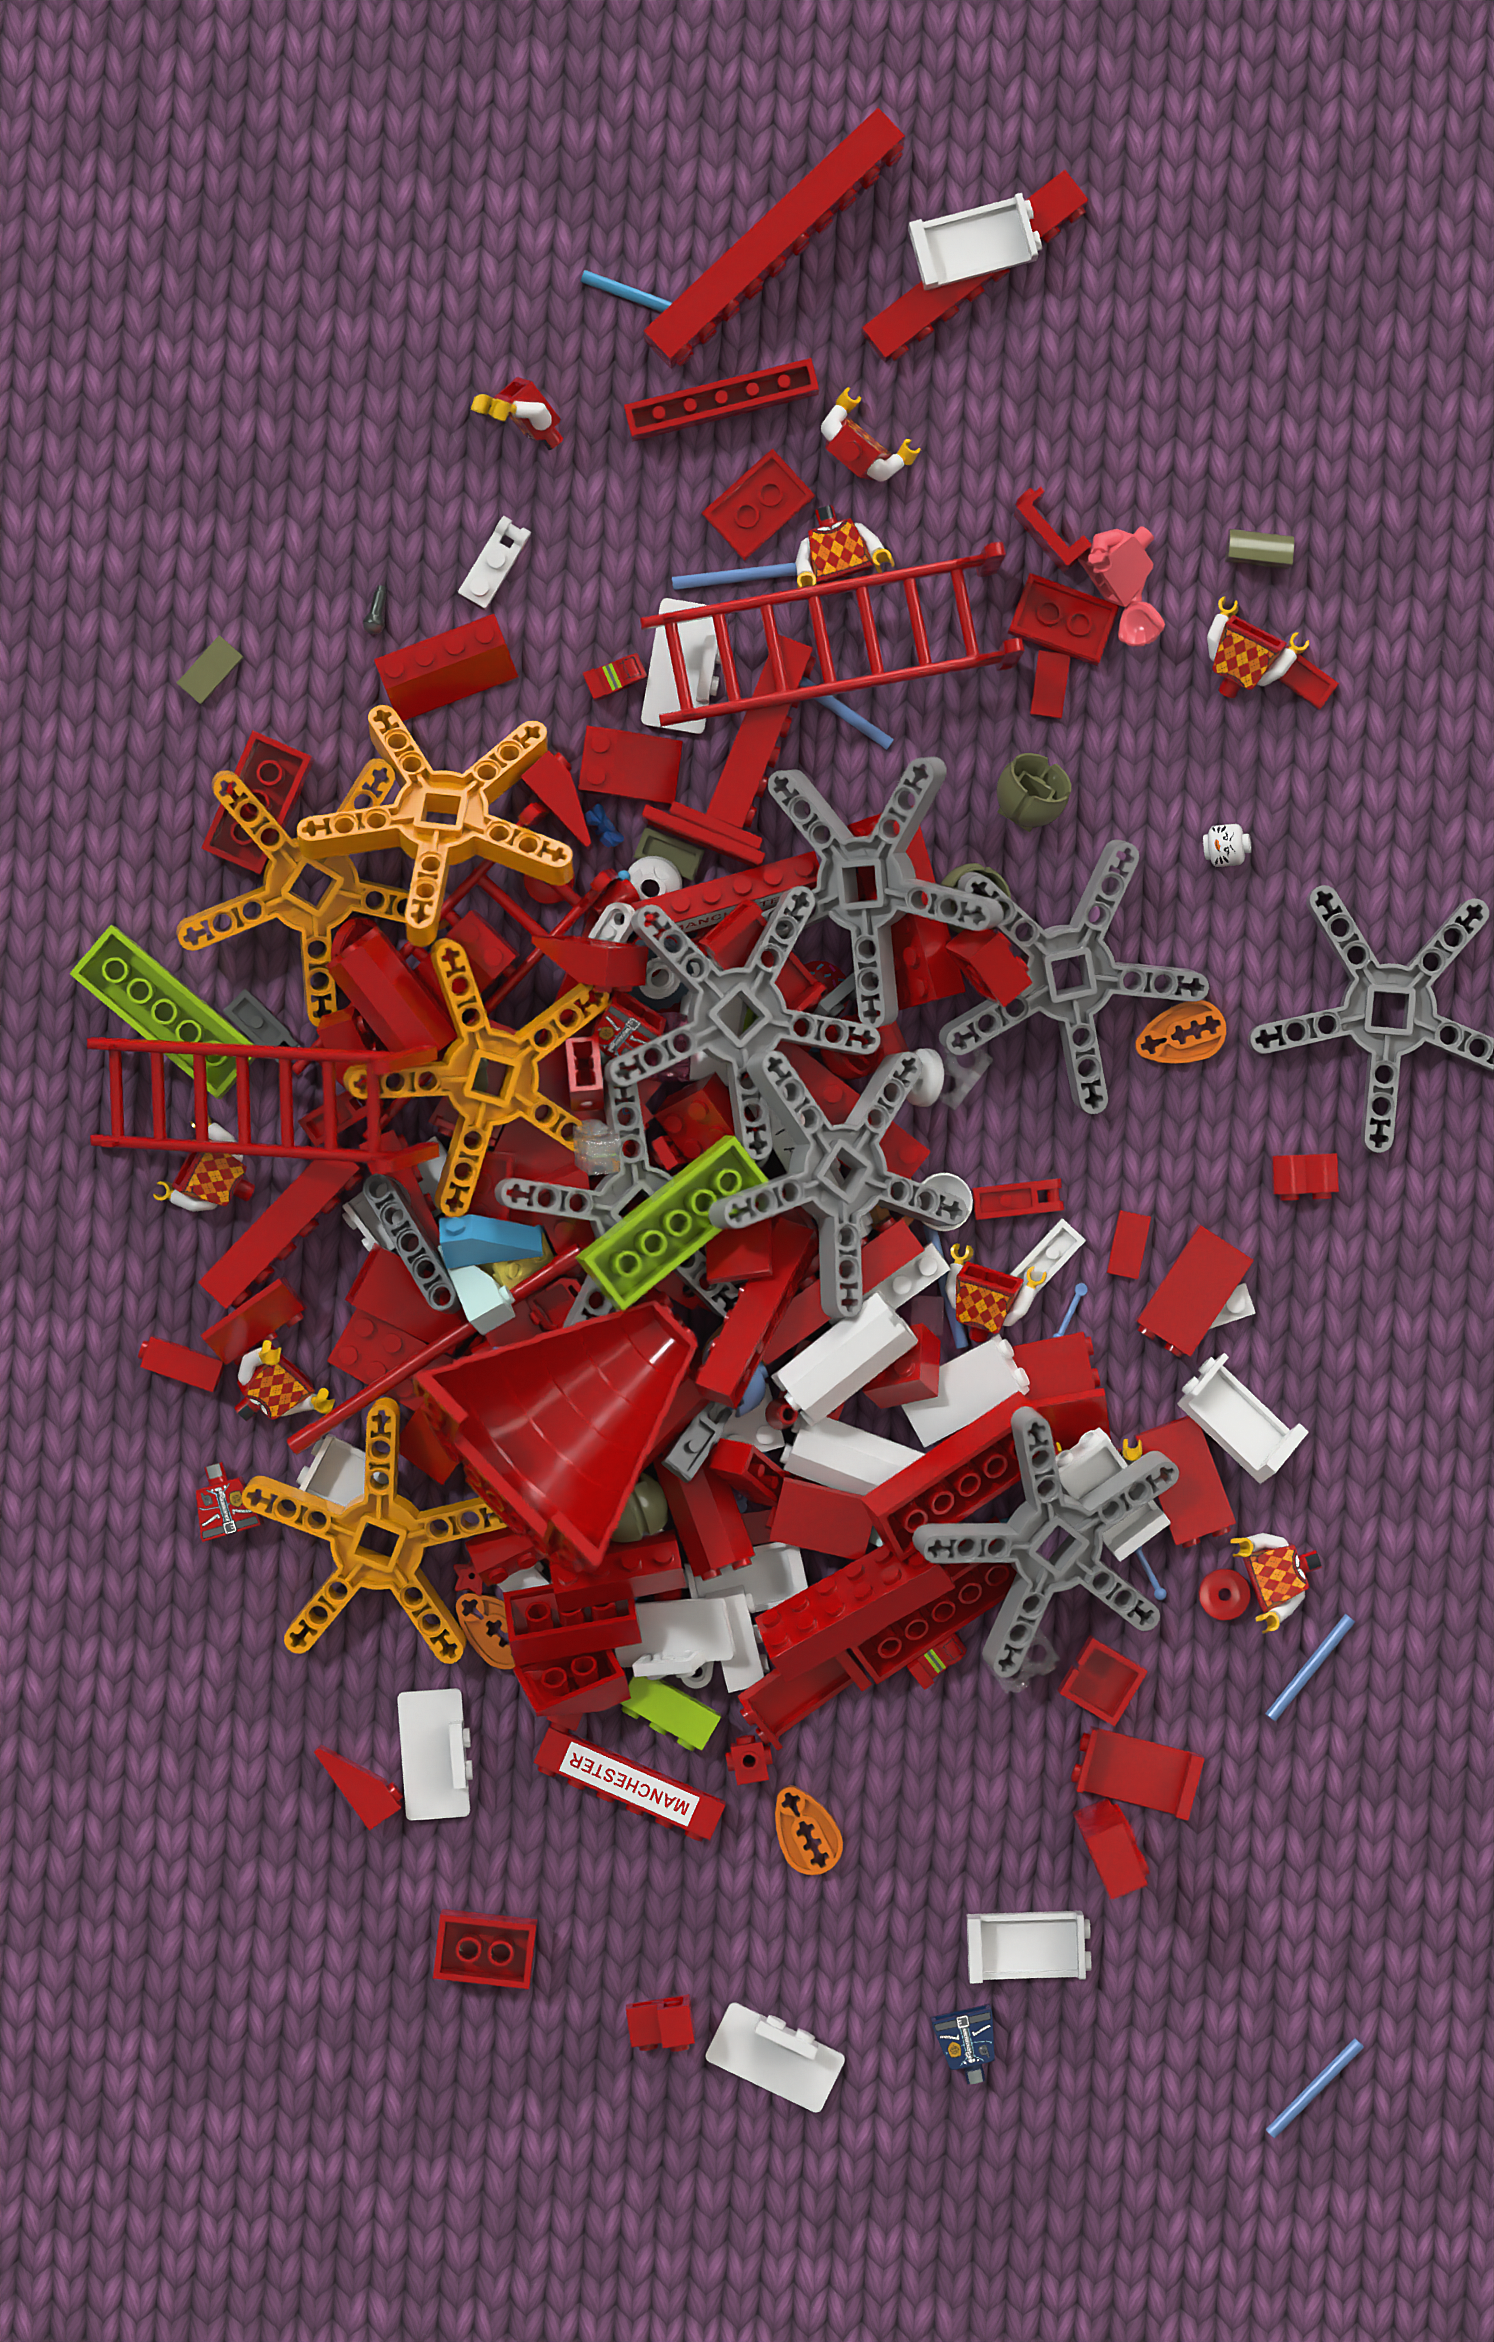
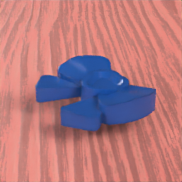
(610, 835)

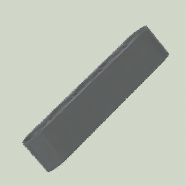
(400, 1236)

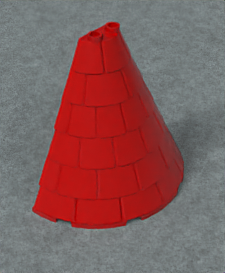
(561, 1424)

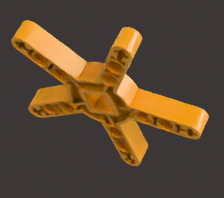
(435, 844)
(285, 863)
(458, 1069)
(364, 1567)

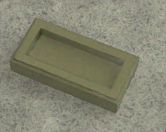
(210, 670)
(682, 855)

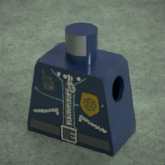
(967, 2040)

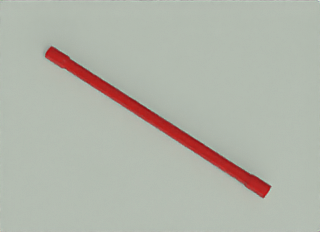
(314, 1431)

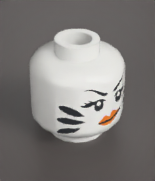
(1226, 845)

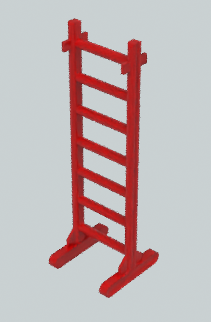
(986, 565)
(532, 815)
(376, 1064)

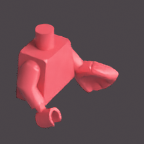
(1119, 572)

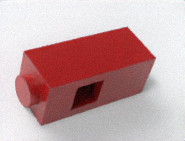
(181, 1363)

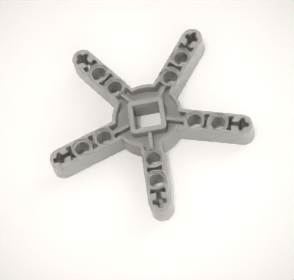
(895, 878)
(1099, 973)
(759, 992)
(1354, 1015)
(815, 1149)
(611, 1196)
(1074, 1560)

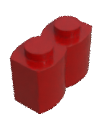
(1305, 1174)

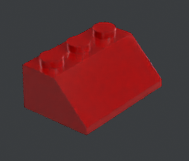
(255, 1321)

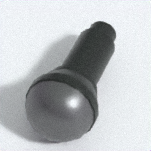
(374, 621)

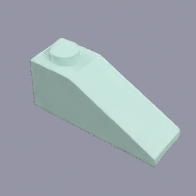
(481, 1297)

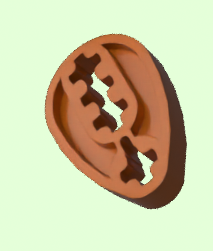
(1193, 1049)
(476, 1629)
(792, 1844)

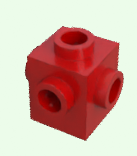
(749, 1771)

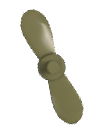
(481, 1076)

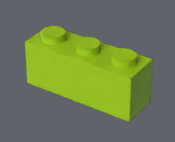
(671, 1711)

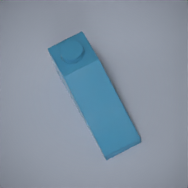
(486, 1240)

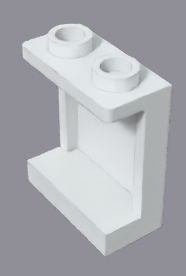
(336, 1471)

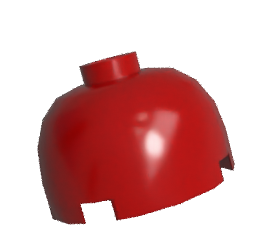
(848, 1065)

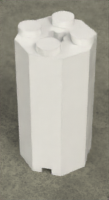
(845, 1359)
(844, 1456)

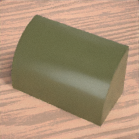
(1259, 549)

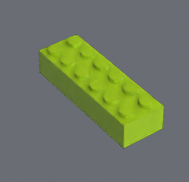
(158, 1004)
(668, 1224)

